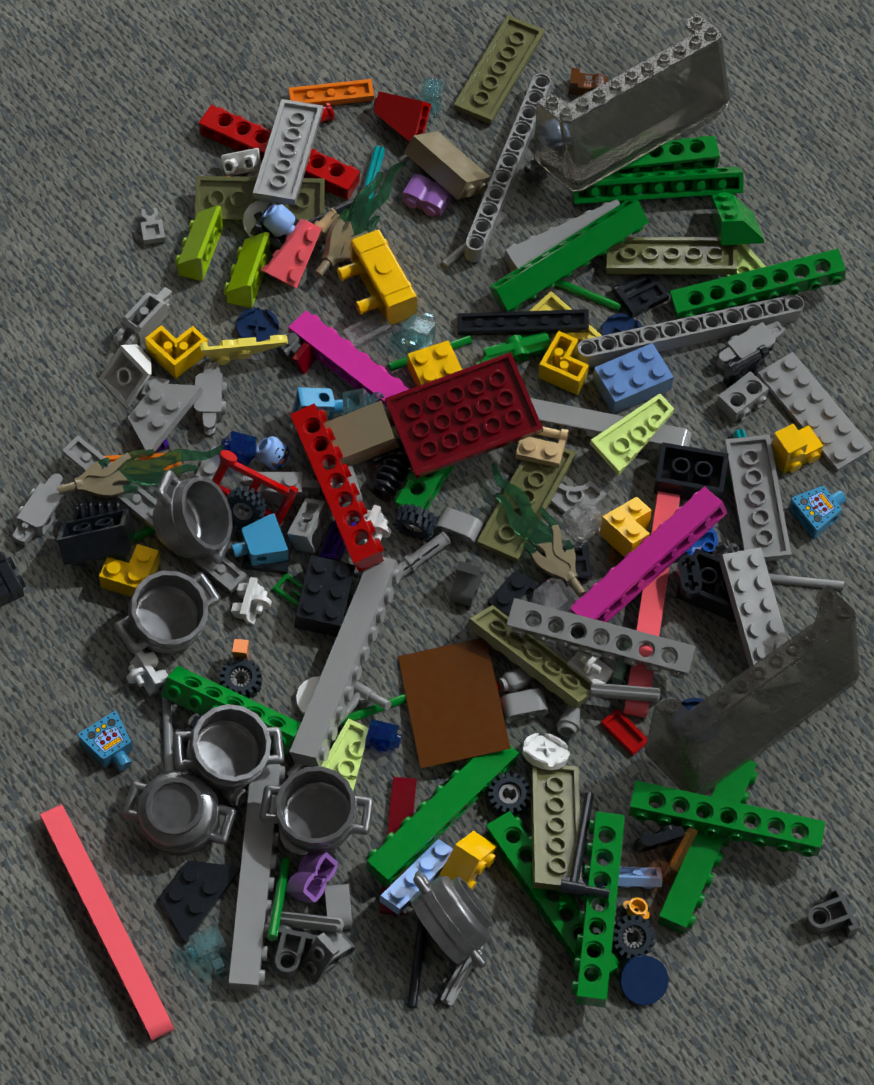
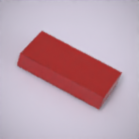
(624, 732)

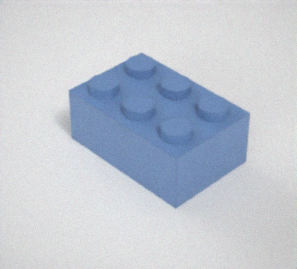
(632, 378)

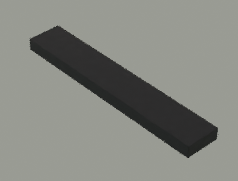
(523, 322)

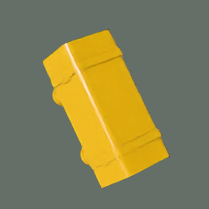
(382, 277)

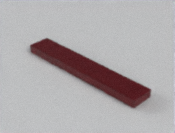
(400, 807)

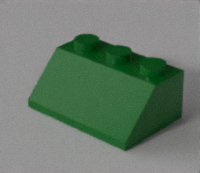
(734, 221)

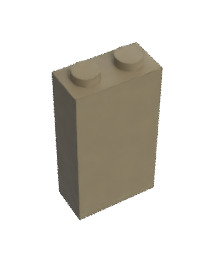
(447, 165)
(363, 434)

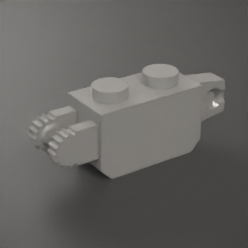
(144, 317)
(747, 342)
(209, 405)
(304, 485)
(39, 511)

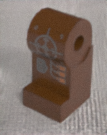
(583, 83)

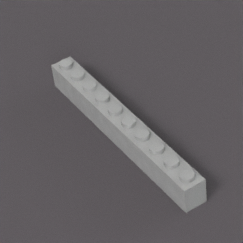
(345, 664)
(254, 887)

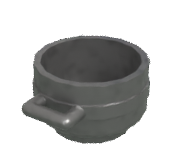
(192, 517)
(167, 612)
(228, 747)
(316, 809)
(178, 812)
(453, 917)

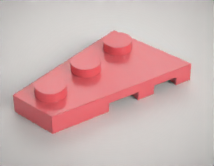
(291, 260)

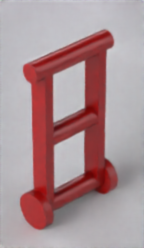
(229, 459)

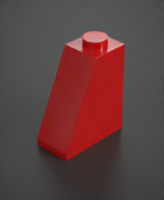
(402, 113)

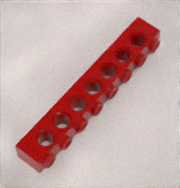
(245, 135)
(363, 555)

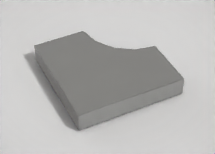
(585, 494)

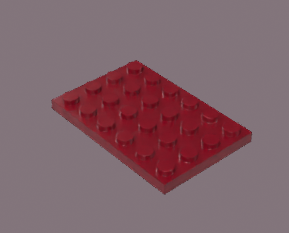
(463, 415)

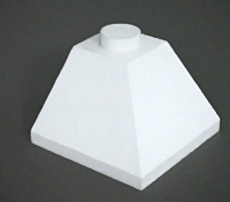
(127, 373)

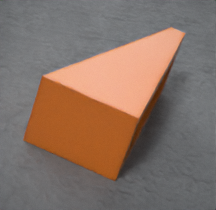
(240, 649)

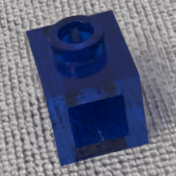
(241, 445)

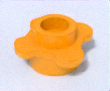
(640, 905)

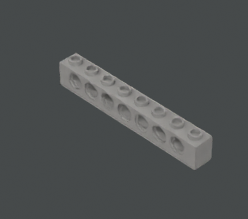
(522, 610)

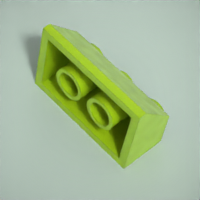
(200, 244)
(246, 273)

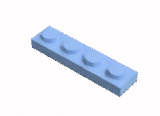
(430, 863)
(635, 876)

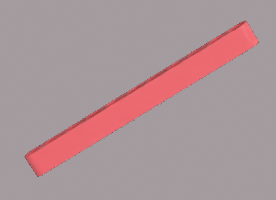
(651, 609)
(107, 923)

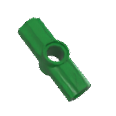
(520, 347)

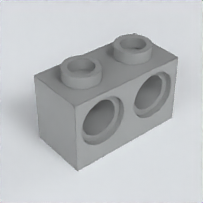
(739, 395)
(310, 525)

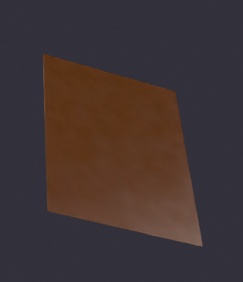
(453, 702)

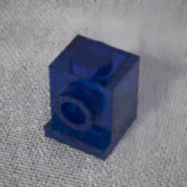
(383, 736)

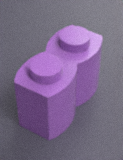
(426, 195)
(311, 878)

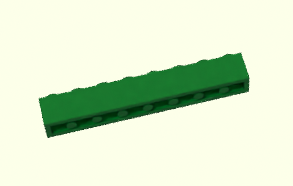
(568, 255)
(437, 814)
(703, 856)

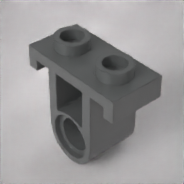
(467, 582)
(834, 913)
(291, 948)
(327, 953)

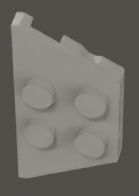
(162, 411)

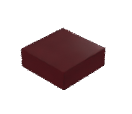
(304, 358)

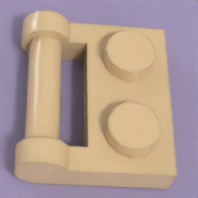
(543, 451)

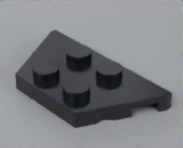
(195, 894)

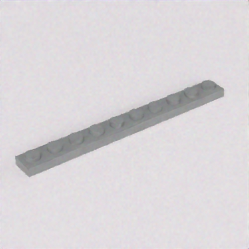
(143, 504)

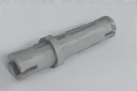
(411, 562)

